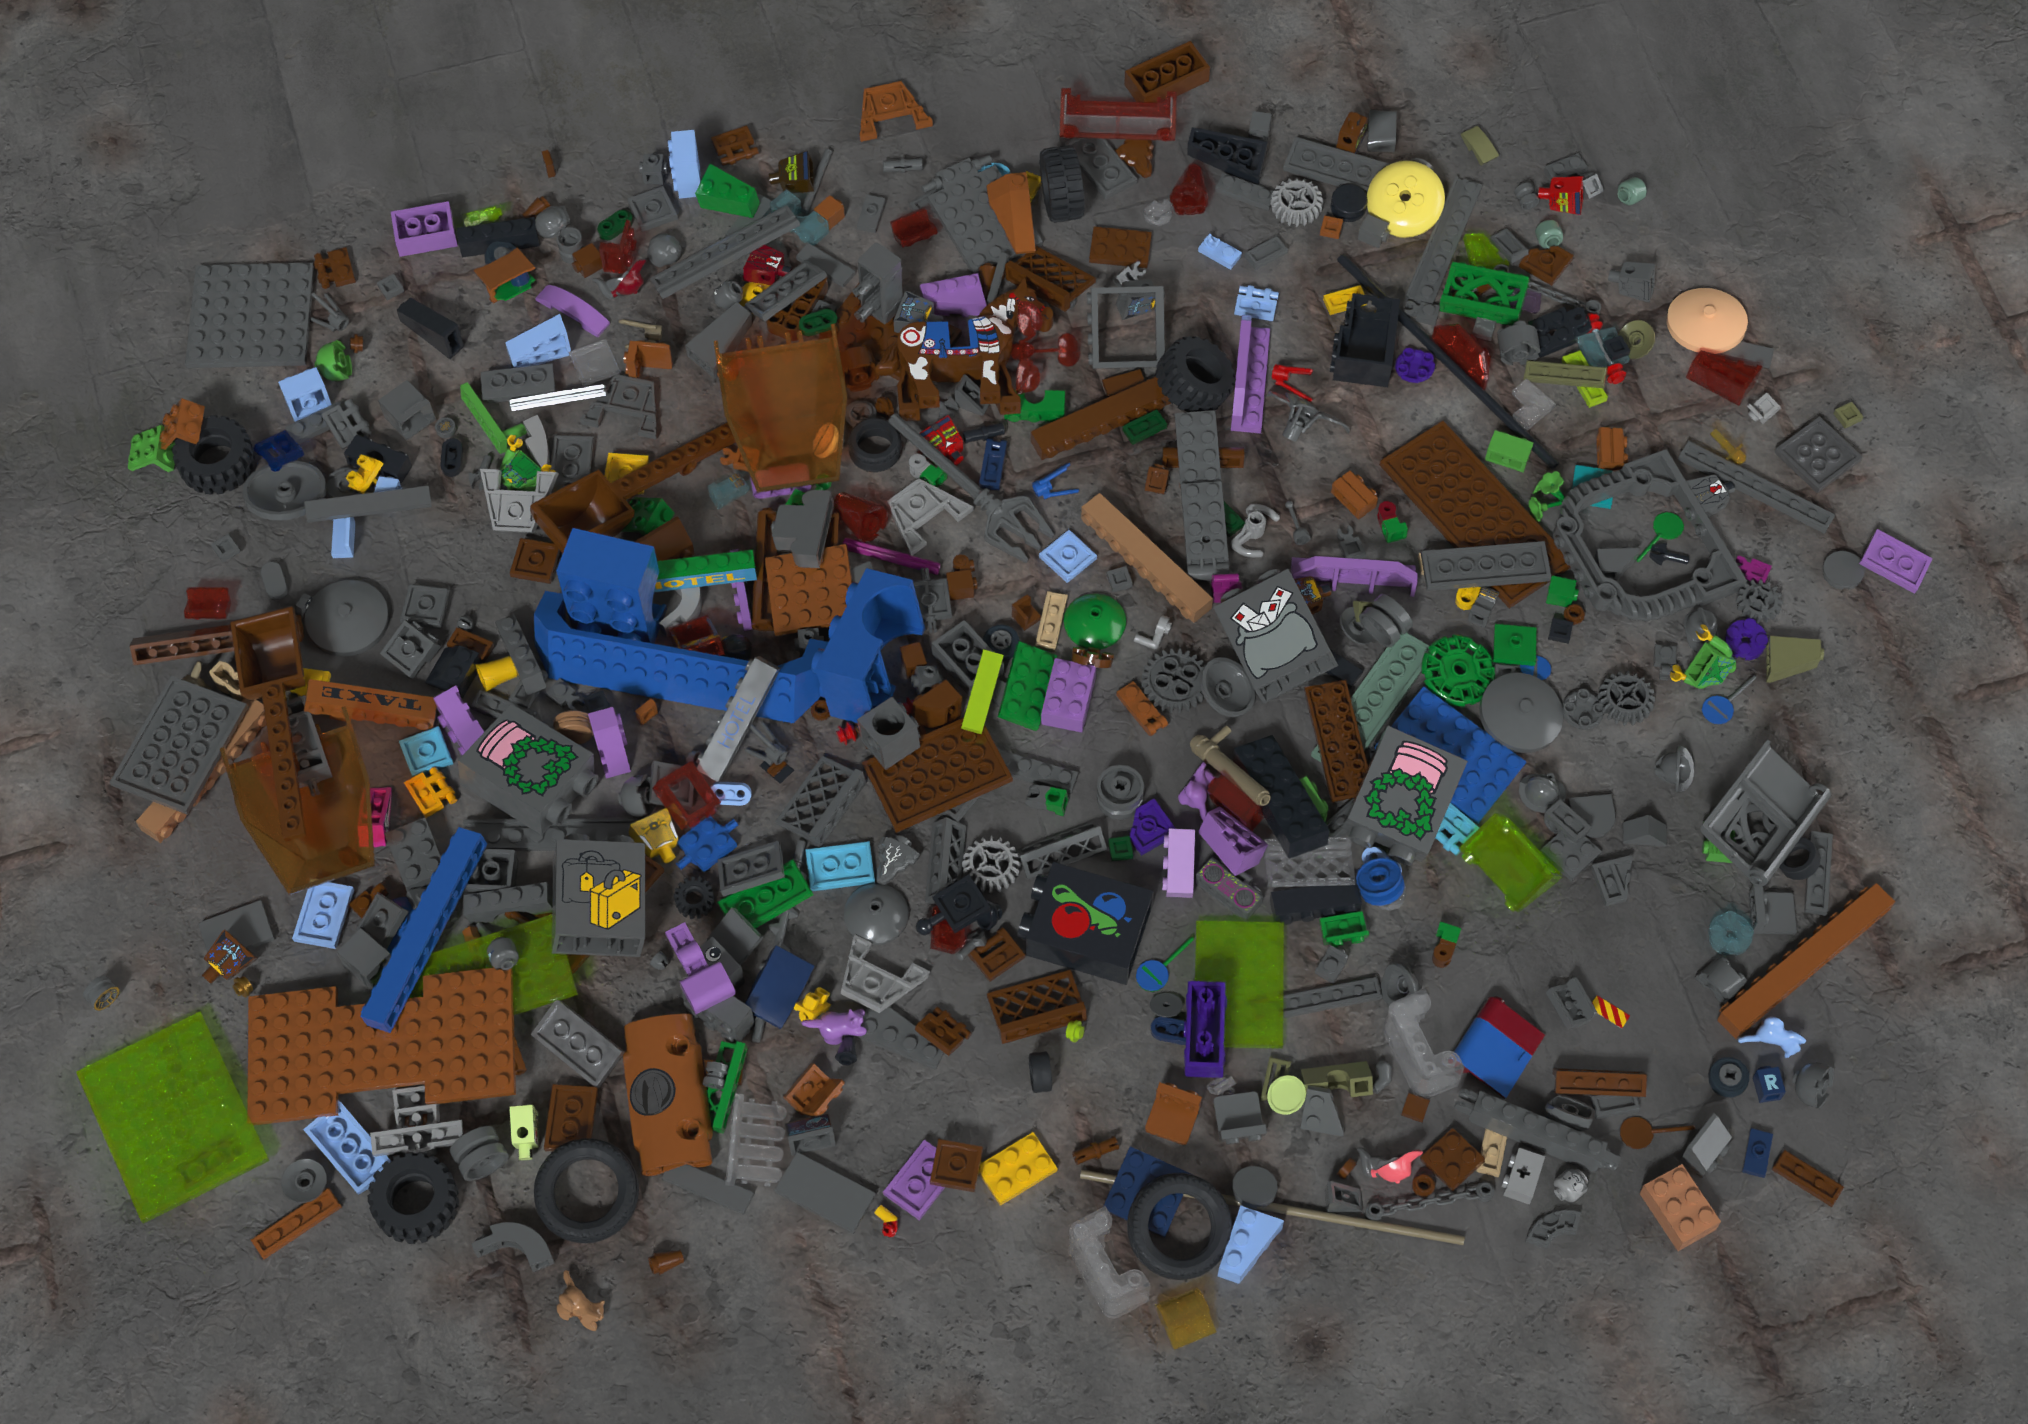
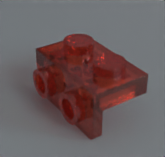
(913, 228)
(207, 603)
(943, 937)

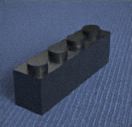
(477, 238)
(1314, 902)

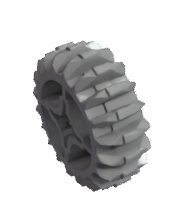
(1294, 195)
(1003, 853)

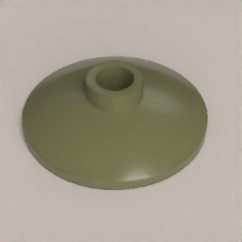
(1633, 332)

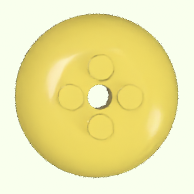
(1411, 216)

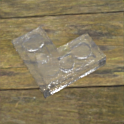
(1535, 404)

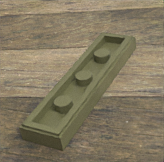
(1565, 374)

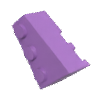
(1232, 841)

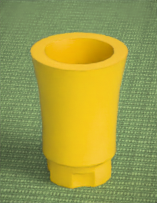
(496, 672)

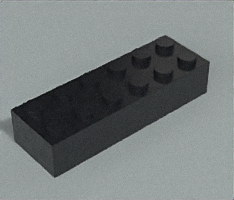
(1290, 808)

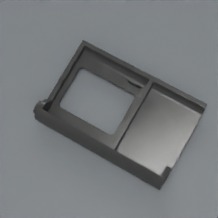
(1781, 797)

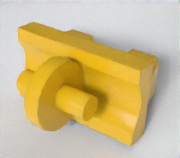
(365, 475)
(813, 1004)

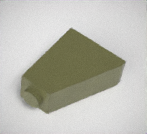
(1791, 656)

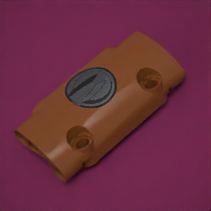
(667, 1093)

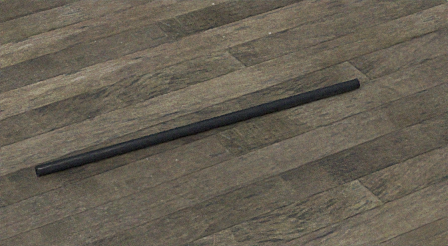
(1446, 360)

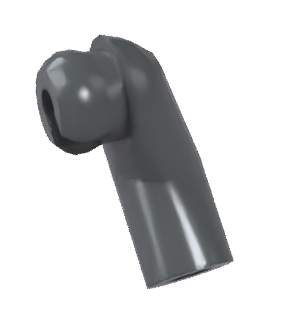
(1385, 1076)

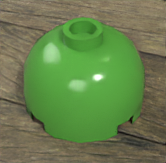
(332, 362)

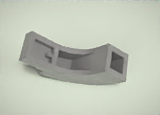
(687, 610)

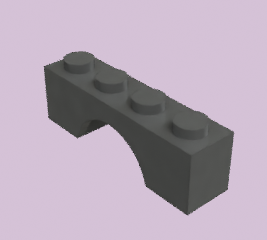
(520, 654)
(487, 905)

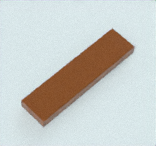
(295, 1224)

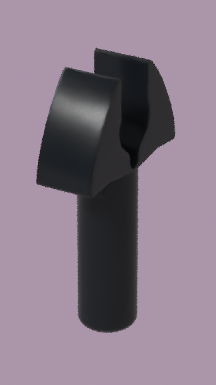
(1665, 555)

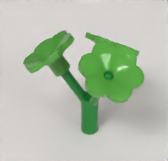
(1548, 484)

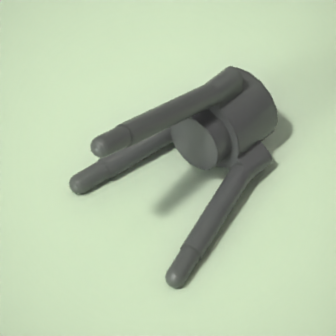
(337, 318)
(775, 752)

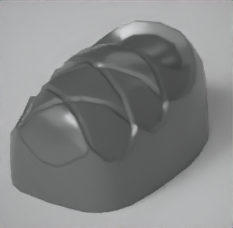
(1569, 1112)

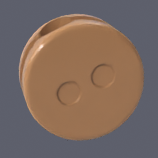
(574, 726)

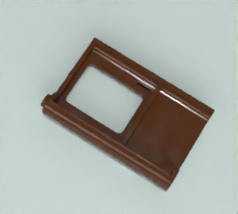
(765, 547)

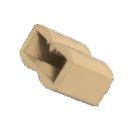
(226, 680)

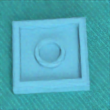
(426, 751)

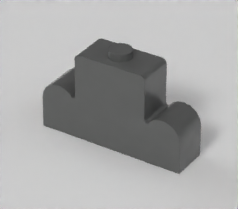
(804, 528)

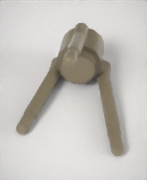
(653, 332)

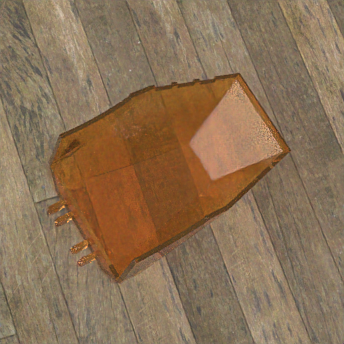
(786, 410)
(335, 820)

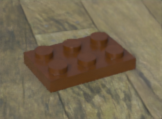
(1120, 247)
(570, 1114)

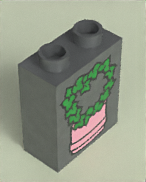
(527, 770)
(1403, 796)

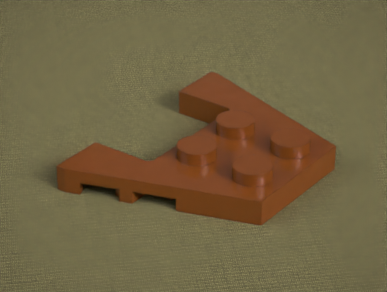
(886, 103)

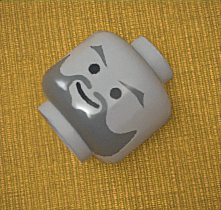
(1570, 1185)

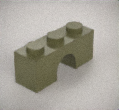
(1352, 1077)

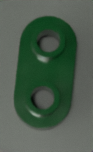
(615, 223)
(816, 322)

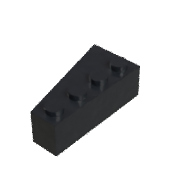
(1229, 153)

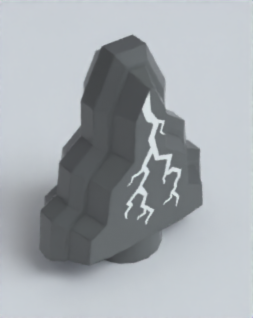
(894, 857)

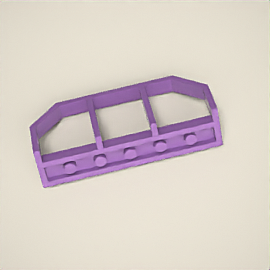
(1250, 377)
(1356, 571)

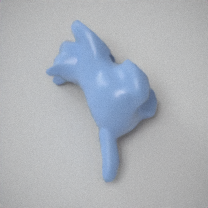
(1773, 1032)

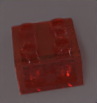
(618, 257)

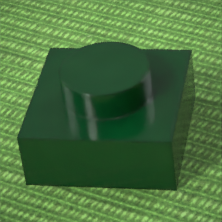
(1120, 848)

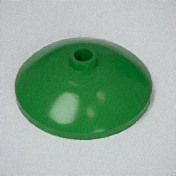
(1092, 630)

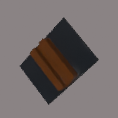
(778, 772)

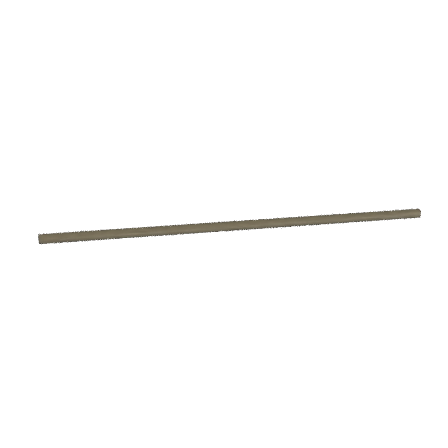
(1318, 1215)

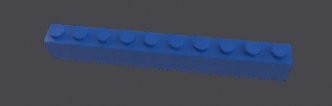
(423, 930)

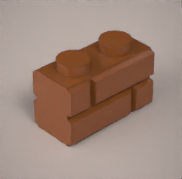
(1611, 448)
(1354, 494)

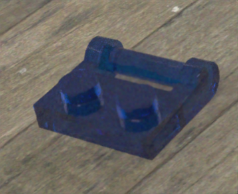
(283, 445)

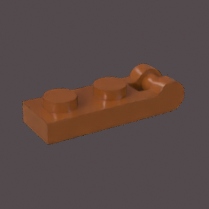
(1141, 708)

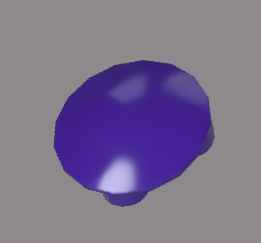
(1415, 365)

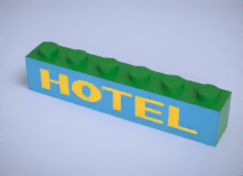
(706, 570)

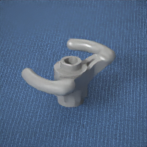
(1253, 528)

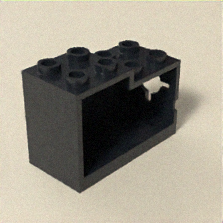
(1366, 342)

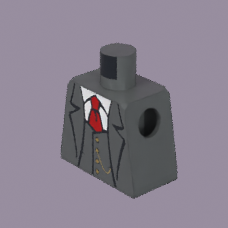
(1711, 493)

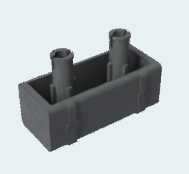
(879, 284)

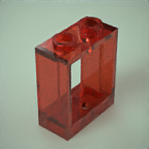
(700, 633)
(1235, 802)
(674, 807)

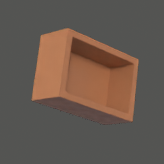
(1680, 1207)

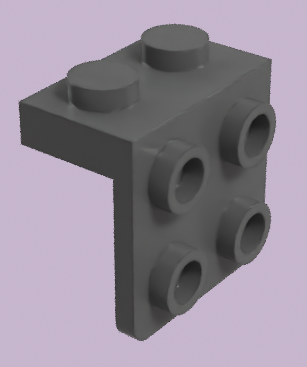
(1239, 1118)

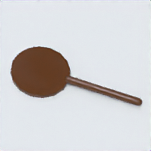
(1639, 1133)

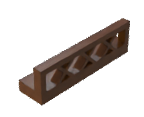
(1600, 1082)

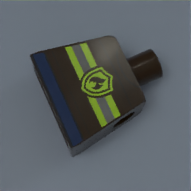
(795, 173)

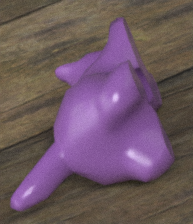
(1196, 790)
(835, 1025)

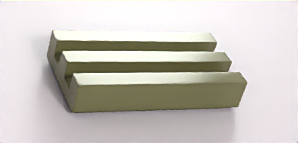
(1279, 1062)

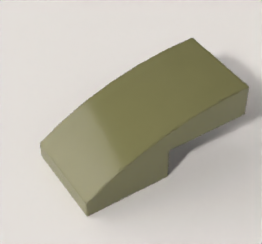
(1480, 145)

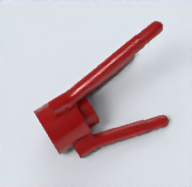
(1282, 373)

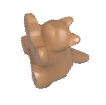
(576, 1304)

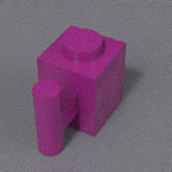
(1222, 584)

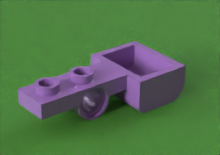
(704, 983)

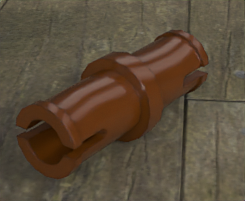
(1095, 1150)

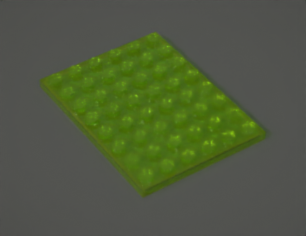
(172, 1117)

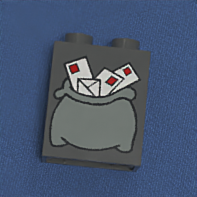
(1274, 635)

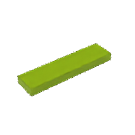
(982, 691)

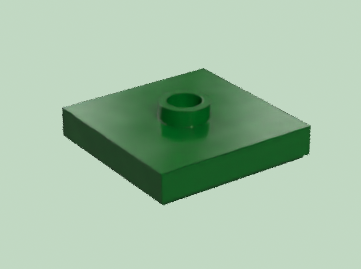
(1514, 644)

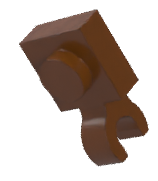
(363, 901)

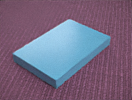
(840, 866)

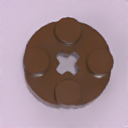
(1092, 656)

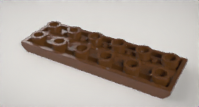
(1337, 738)

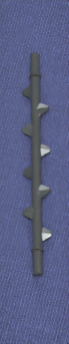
(778, 930)

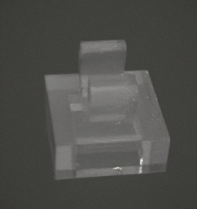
(1220, 1085)

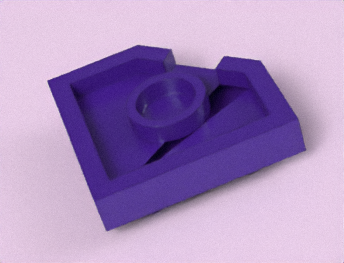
(1149, 827)

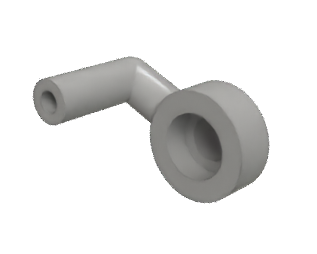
(1163, 627)

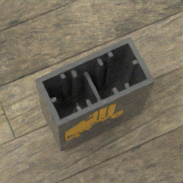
(598, 896)

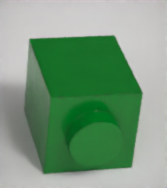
(1561, 591)

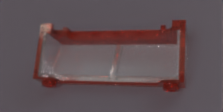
(1118, 119)

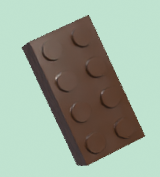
(1173, 71)

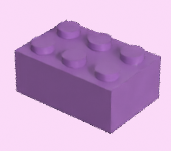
(424, 229)
(1068, 695)

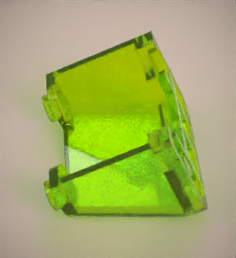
(1510, 861)

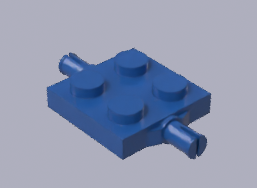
(706, 844)

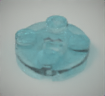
(1731, 922)

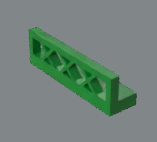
(728, 1092)

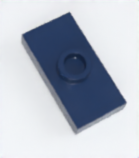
(1757, 1153)

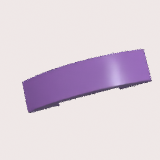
(573, 307)

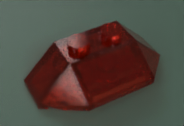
(1464, 351)

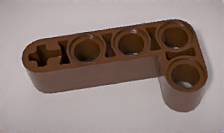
(802, 305)

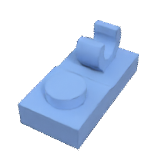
(1220, 251)

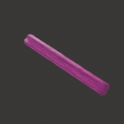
(891, 556)

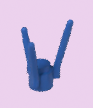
(1042, 486)

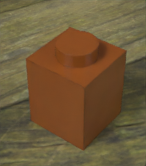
(831, 210)

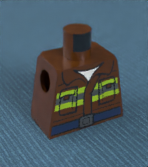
(1354, 128)

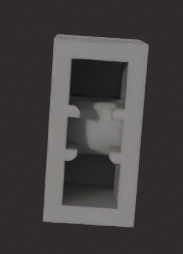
(1523, 1188)

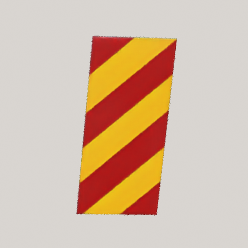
(1610, 1012)

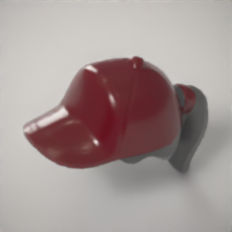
(627, 284)

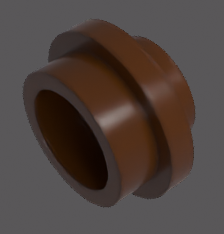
(356, 343)
(1574, 609)
(820, 705)
(1426, 1180)

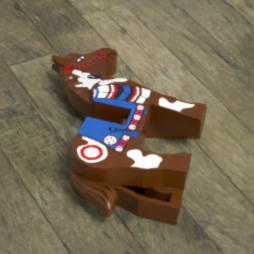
(926, 356)

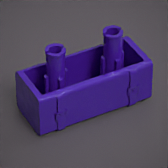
(1205, 1029)

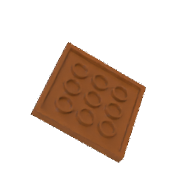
(808, 595)

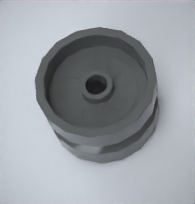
(1385, 620)
(1120, 792)
(479, 1153)

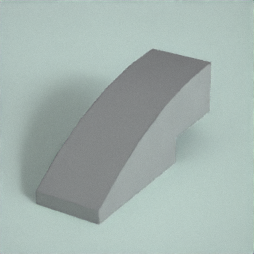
(537, 441)

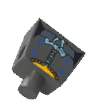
(1137, 303)
(914, 309)

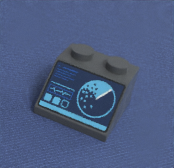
(810, 1134)

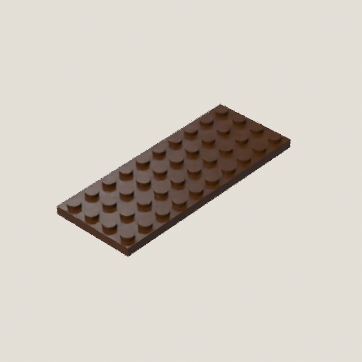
(1467, 501)

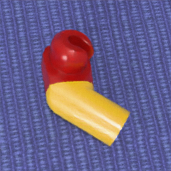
(890, 1221)

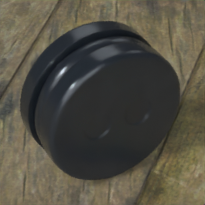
(1349, 203)

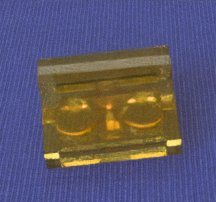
(1185, 1318)

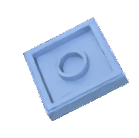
(1068, 556)

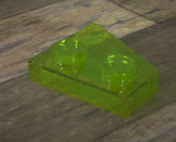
(475, 217)
(1482, 252)

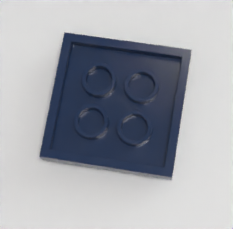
(1133, 1175)

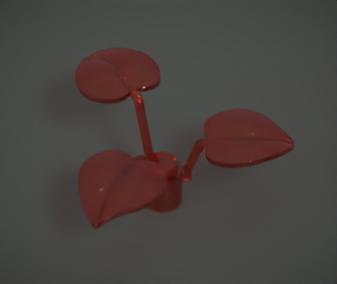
(1029, 321)

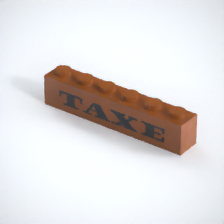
(370, 704)

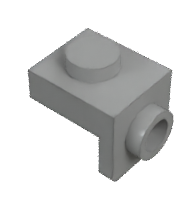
(1763, 408)

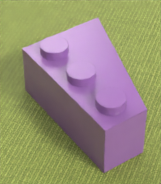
(955, 295)
(458, 719)
(610, 741)

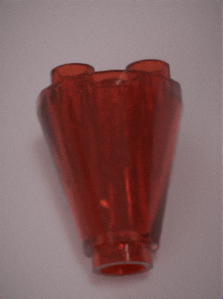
(1190, 192)

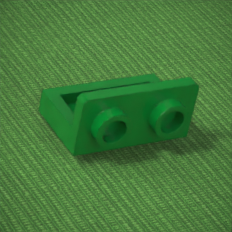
(1343, 928)

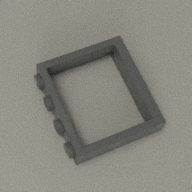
(1092, 319)

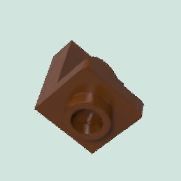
(1157, 479)

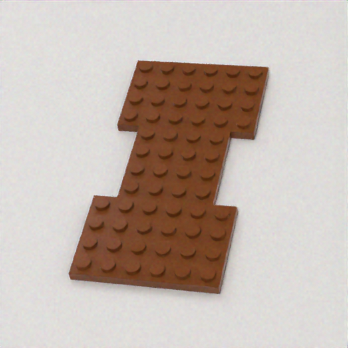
(312, 1050)

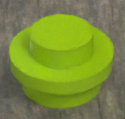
(1074, 1031)

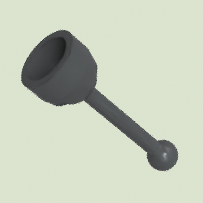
(1300, 535)

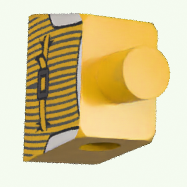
(657, 834)

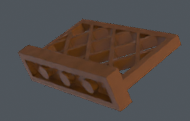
(1042, 285)
(1041, 1020)

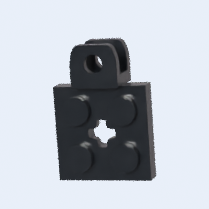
(1567, 328)

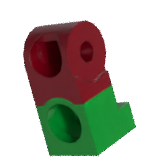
(1389, 523)

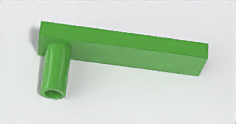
(497, 437)

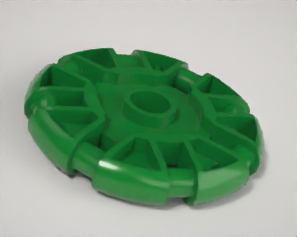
(1449, 678)

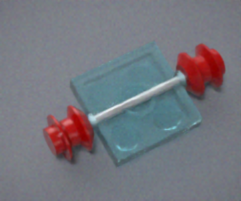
(1594, 353)

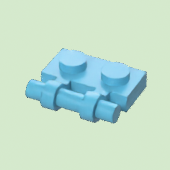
(1459, 826)

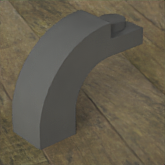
(519, 1237)

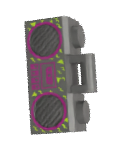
(1229, 890)

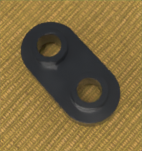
(451, 459)

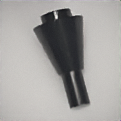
(847, 1052)

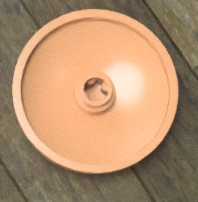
(1707, 320)

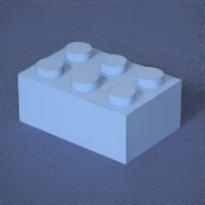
(684, 163)

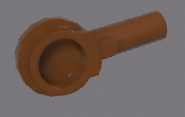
(884, 407)

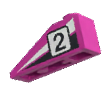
(380, 814)

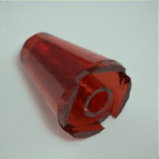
(861, 515)

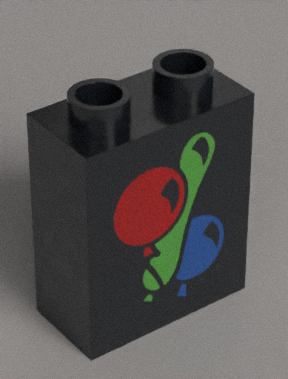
(1086, 922)

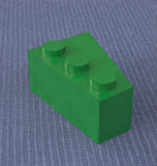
(726, 194)

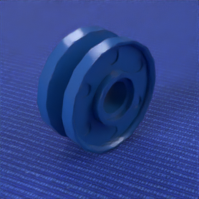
(1380, 881)

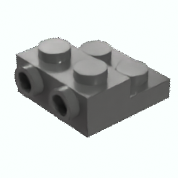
(410, 648)

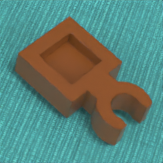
(734, 458)

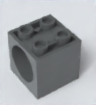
(889, 748)

